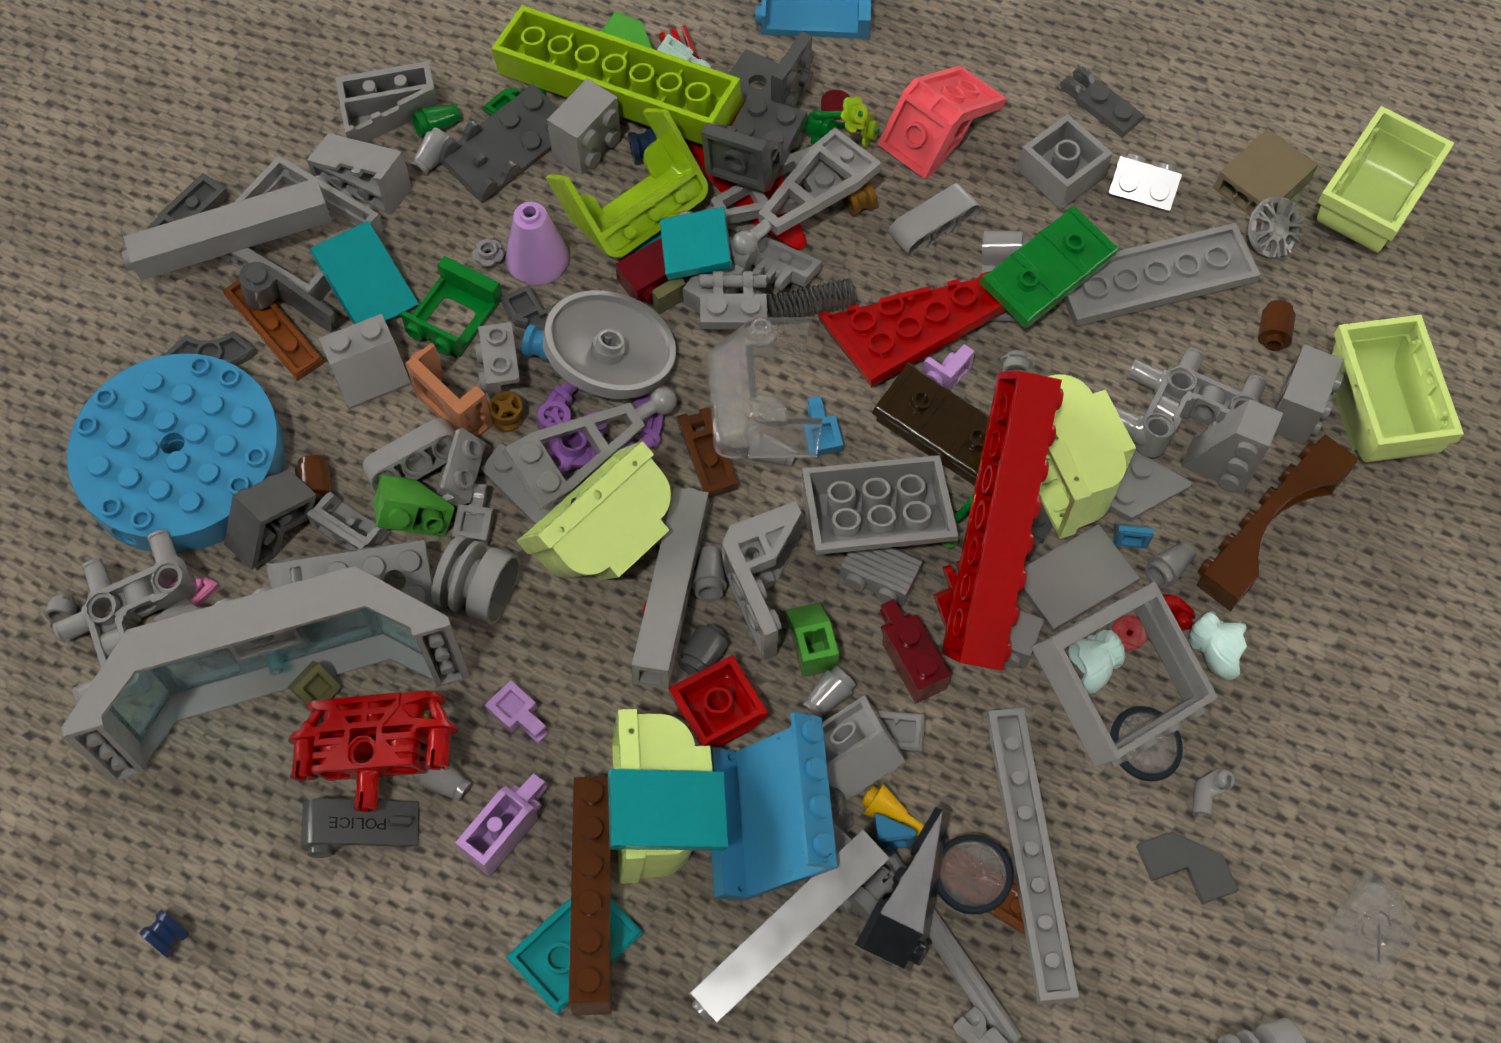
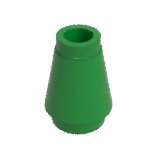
(435, 117)

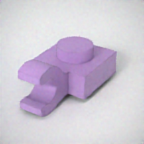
(515, 709)

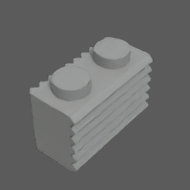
(882, 571)

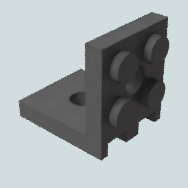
(783, 79)

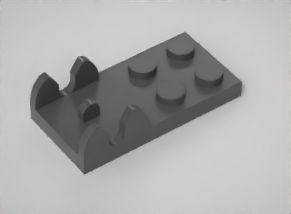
(501, 145)

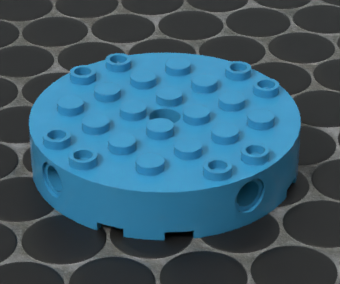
(172, 449)

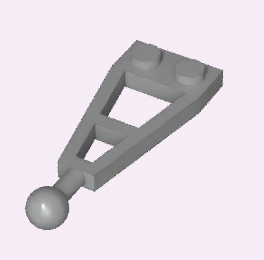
(838, 153)
(817, 181)
(539, 471)

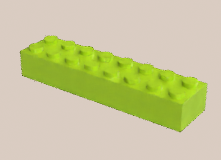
(564, 54)

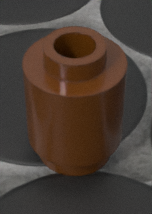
(1277, 325)
(315, 474)

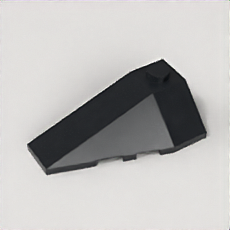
(904, 920)

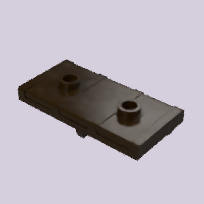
(934, 421)

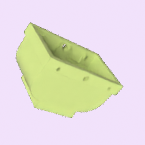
(1382, 179)
(1393, 390)
(1085, 458)
(609, 521)
(654, 744)

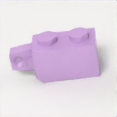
(501, 825)

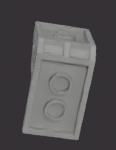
(765, 547)

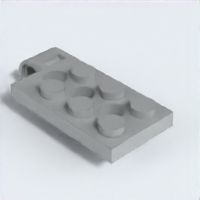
(407, 557)

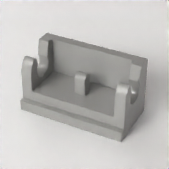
(345, 524)

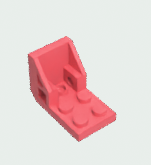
(936, 116)

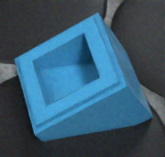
(1132, 535)
(891, 833)

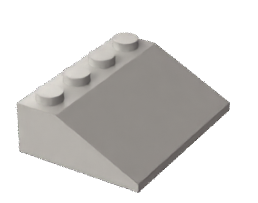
(877, 505)

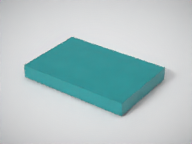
(363, 275)
(667, 810)
(545, 953)

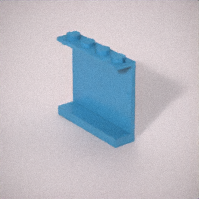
(775, 812)

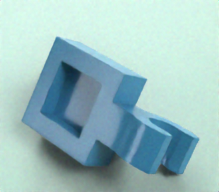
(830, 435)

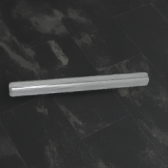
(962, 968)

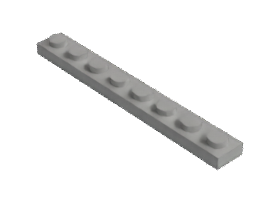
(1032, 858)

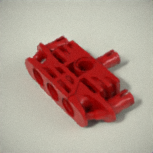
(348, 740)

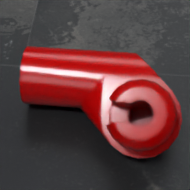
(1181, 610)

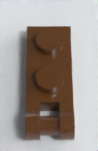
(712, 470)

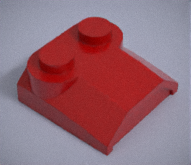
(718, 703)

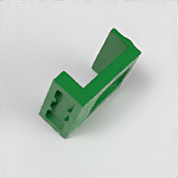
(464, 287)

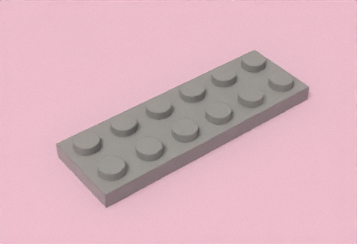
(1165, 274)

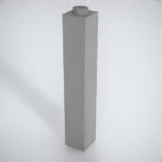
(226, 229)
(670, 589)
(787, 928)

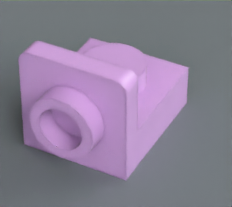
(952, 369)

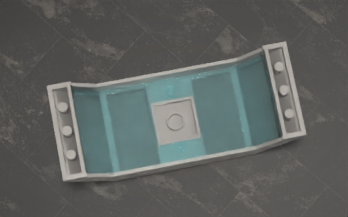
(248, 652)

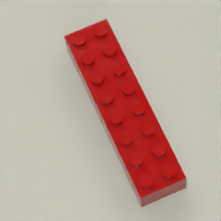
(1002, 519)

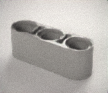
(933, 218)
(421, 441)

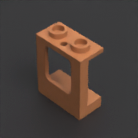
(467, 412)

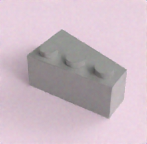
(384, 99)
(363, 170)
(1234, 447)

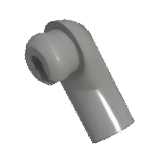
(1209, 787)

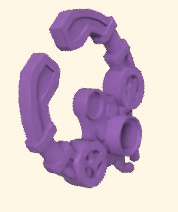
(557, 411)

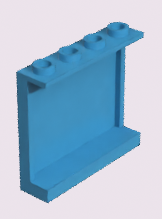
(815, 18)

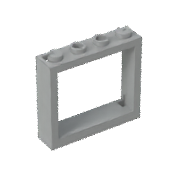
(341, 202)
(1174, 653)

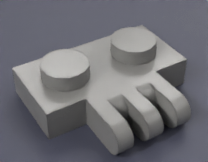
(784, 264)

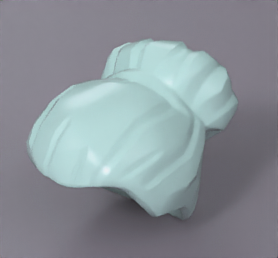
(1220, 644)
(1097, 658)

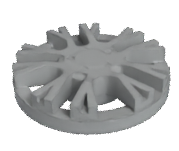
(1275, 227)

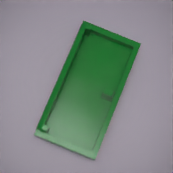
(1049, 267)

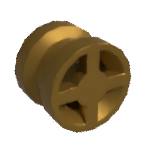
(861, 199)
(506, 403)

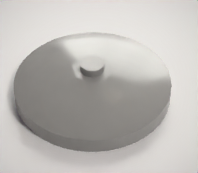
(609, 344)

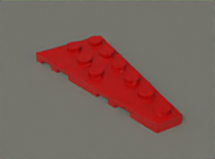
(909, 325)

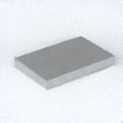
(1077, 578)

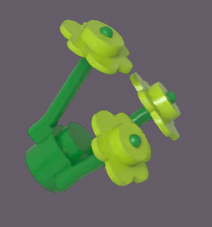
(854, 118)

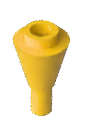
(883, 802)

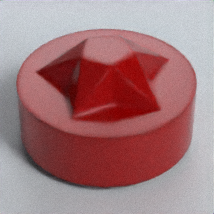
(1130, 632)

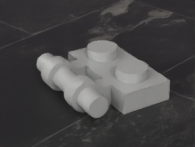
(731, 311)

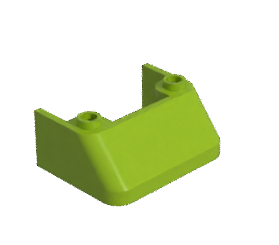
(635, 215)

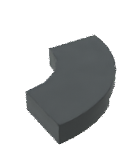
(228, 348)

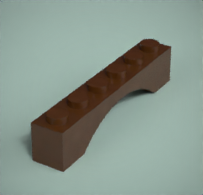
(1237, 567)
(590, 900)

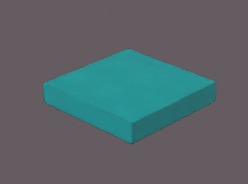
(695, 243)

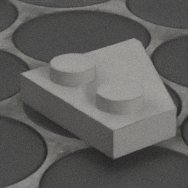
(1146, 487)

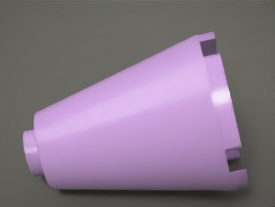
(535, 246)

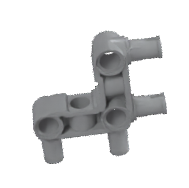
(1181, 394)
(129, 599)

